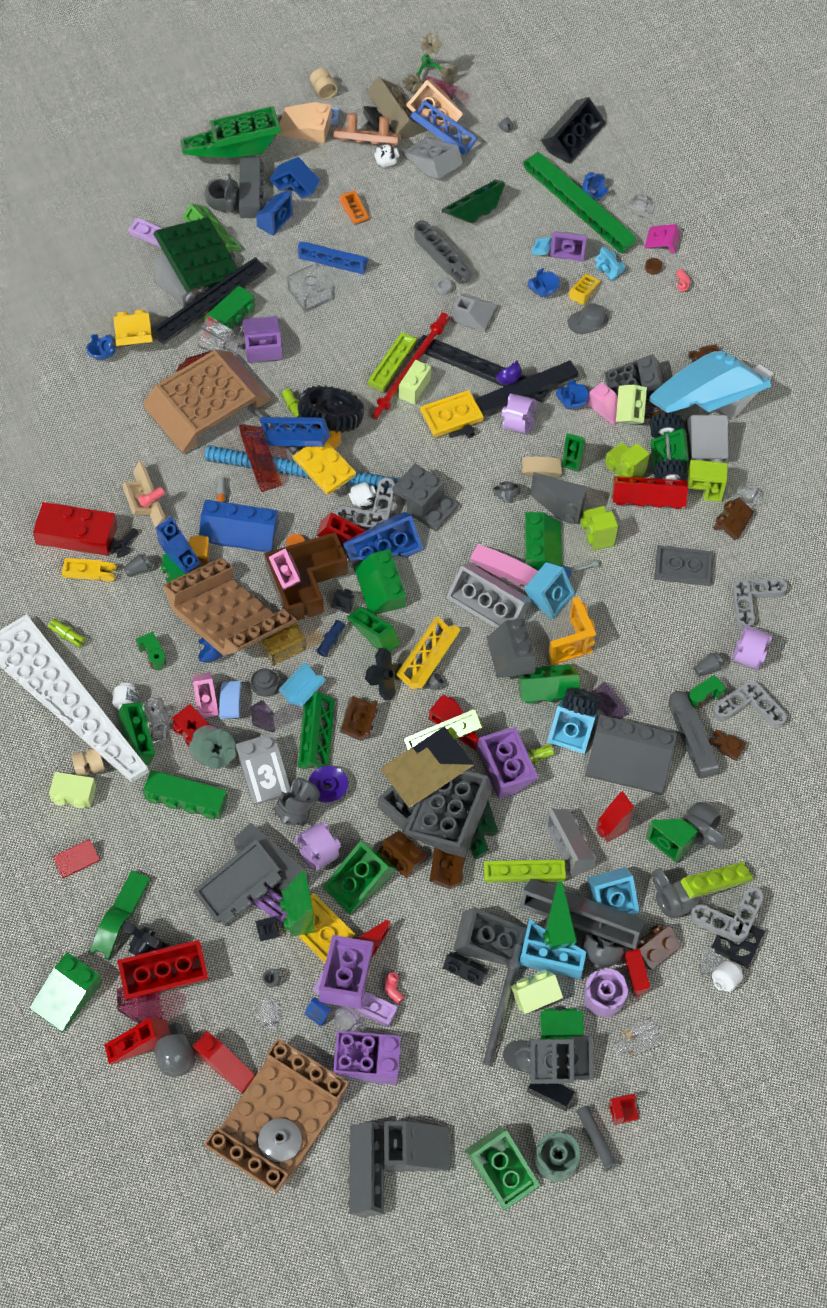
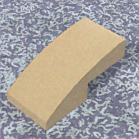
(542, 465)

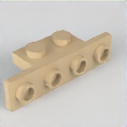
(134, 490)

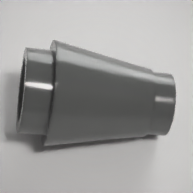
(137, 565)
(709, 664)

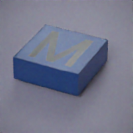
(317, 1011)

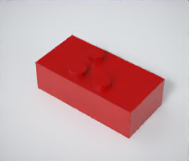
(75, 528)

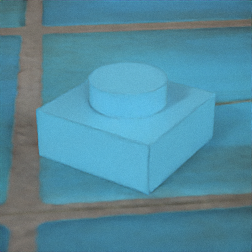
(542, 246)

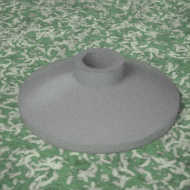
(280, 1150)

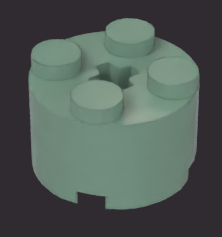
(212, 747)
(558, 1144)

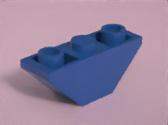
(176, 545)

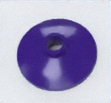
(329, 776)

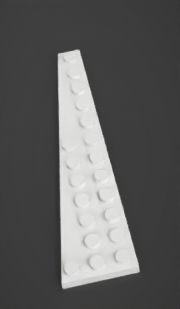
(43, 673)

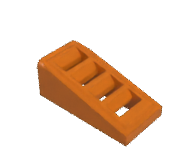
(345, 198)

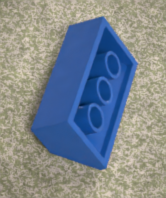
(239, 525)

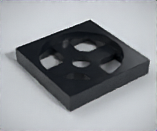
(742, 960)

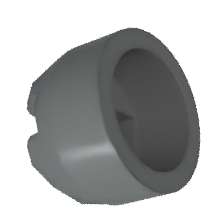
(506, 124)
(435, 681)
(267, 978)

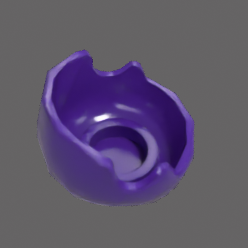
(510, 374)

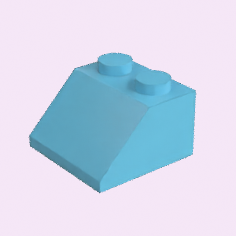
(550, 589)
(571, 729)
(615, 890)

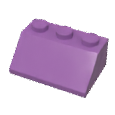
(506, 762)

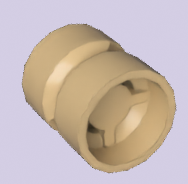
(323, 83)
(87, 762)

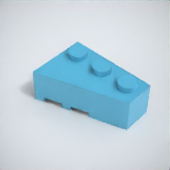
(562, 961)

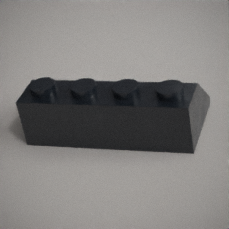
(573, 130)

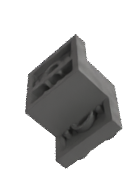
(425, 497)
(561, 1059)

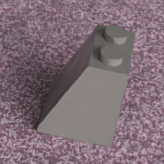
(169, 282)
(707, 437)

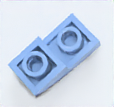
(230, 700)

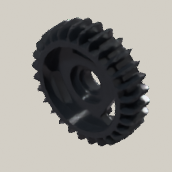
(338, 408)

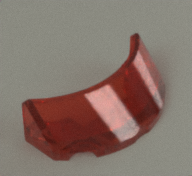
(260, 457)

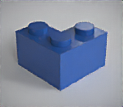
(295, 175)

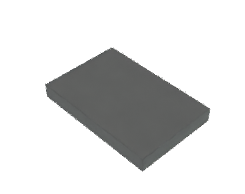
(683, 565)

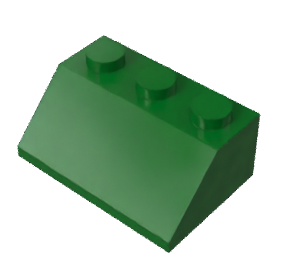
(542, 540)
(380, 583)
(547, 683)

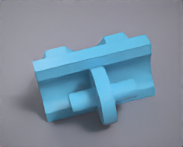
(607, 262)

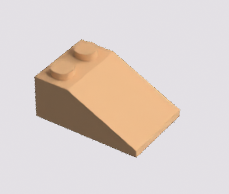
(436, 96)
(306, 121)

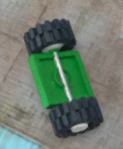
(668, 447)

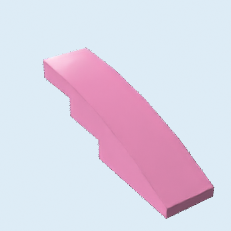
(502, 565)

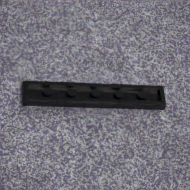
(528, 386)

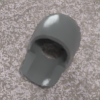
(222, 194)
(705, 820)
(672, 897)
(174, 1052)

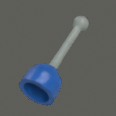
(595, 563)

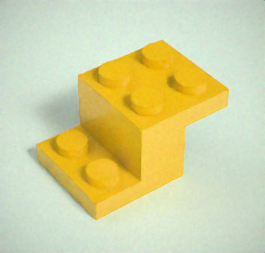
(132, 327)

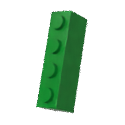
(185, 794)

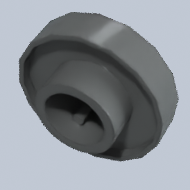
(507, 491)
(264, 682)

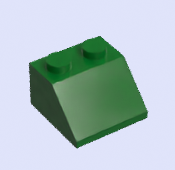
(672, 837)

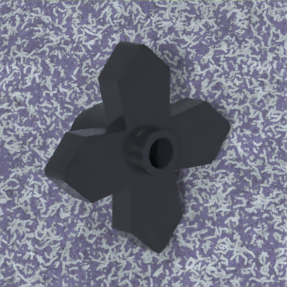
(383, 673)
(142, 939)

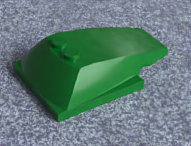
(235, 135)

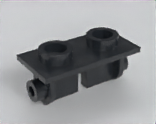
(471, 972)

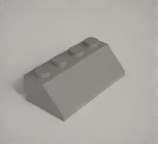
(487, 596)

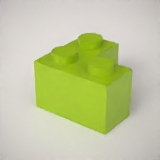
(627, 461)
(709, 477)
(599, 527)

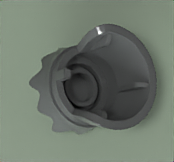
(296, 805)

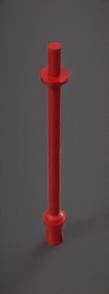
(436, 329)

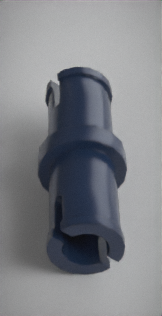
(330, 638)

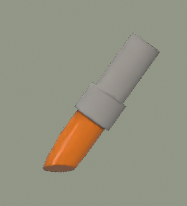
(221, 492)

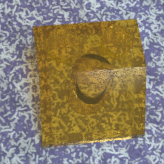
(284, 644)

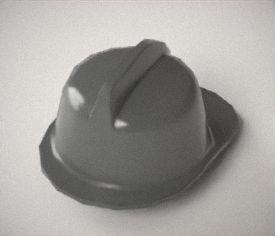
(588, 319)
(518, 1055)

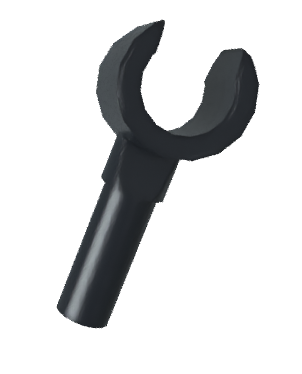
(467, 430)

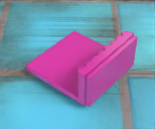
(663, 235)

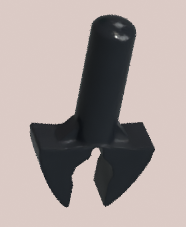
(123, 543)

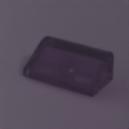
(610, 701)
(262, 716)

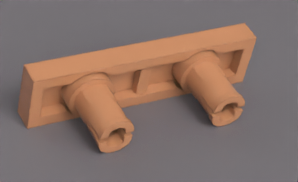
(361, 136)

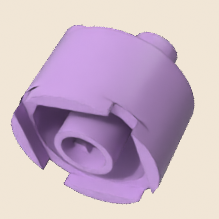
(519, 413)
(751, 647)
(318, 846)
(605, 1004)

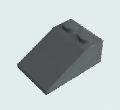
(559, 497)
(488, 936)

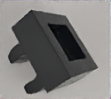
(343, 600)
(267, 928)

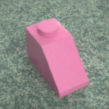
(604, 402)
(285, 568)
(205, 694)

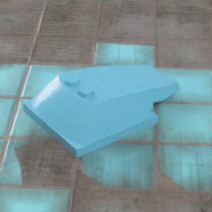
(709, 383)

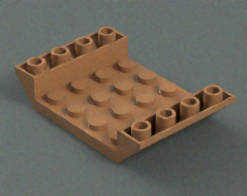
(202, 397)
(222, 608)
(284, 1088)

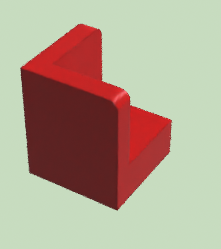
(623, 1109)

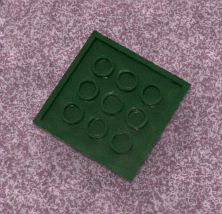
(196, 253)

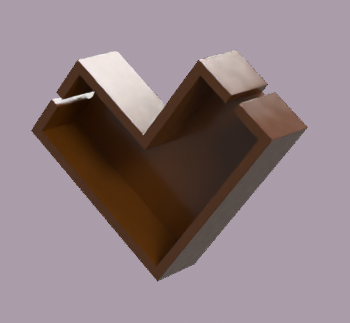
(316, 562)

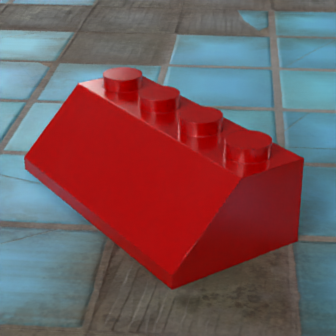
(162, 969)

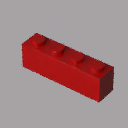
(649, 492)

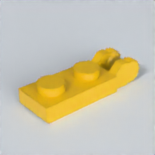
(88, 569)

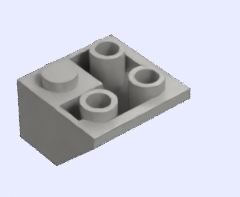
(473, 311)

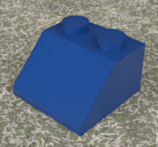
(275, 213)

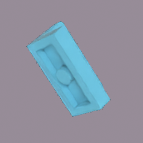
(301, 685)

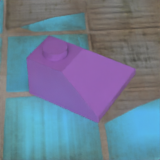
(568, 246)

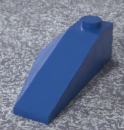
(394, 534)

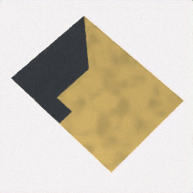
(427, 766)

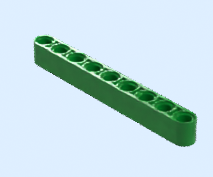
(579, 202)

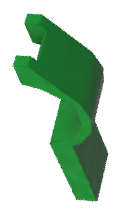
(118, 913)

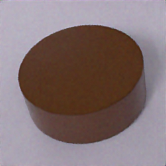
(653, 266)

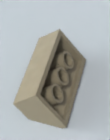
(392, 103)

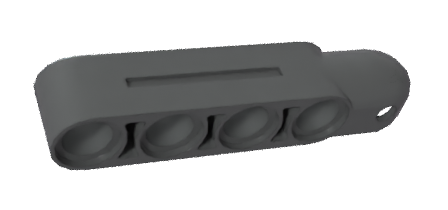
(441, 251)
(693, 735)

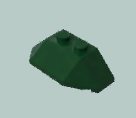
(476, 203)

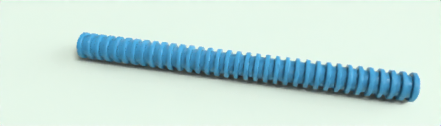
(285, 466)

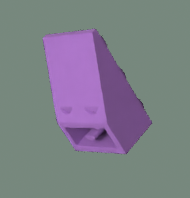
(262, 339)
(367, 1056)

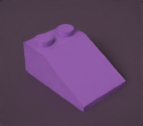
(346, 972)

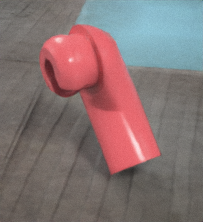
(684, 282)
(147, 500)
(390, 987)

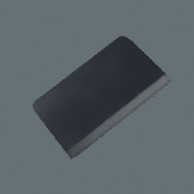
(372, 116)
(552, 1093)

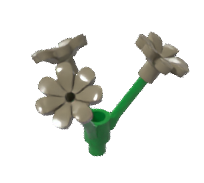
(431, 45)

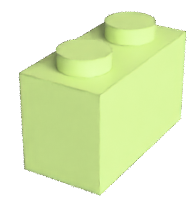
(414, 382)
(631, 404)
(72, 790)
(536, 991)

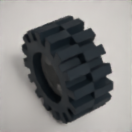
(581, 701)

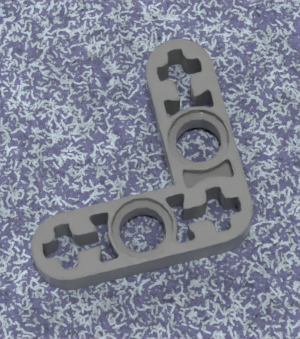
(377, 512)
(750, 592)
(749, 698)
(731, 924)

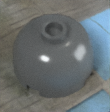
(602, 951)

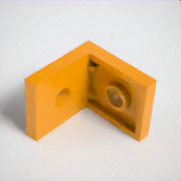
(575, 644)

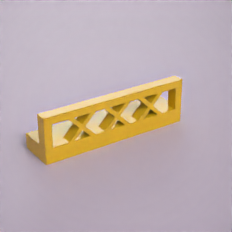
(432, 658)

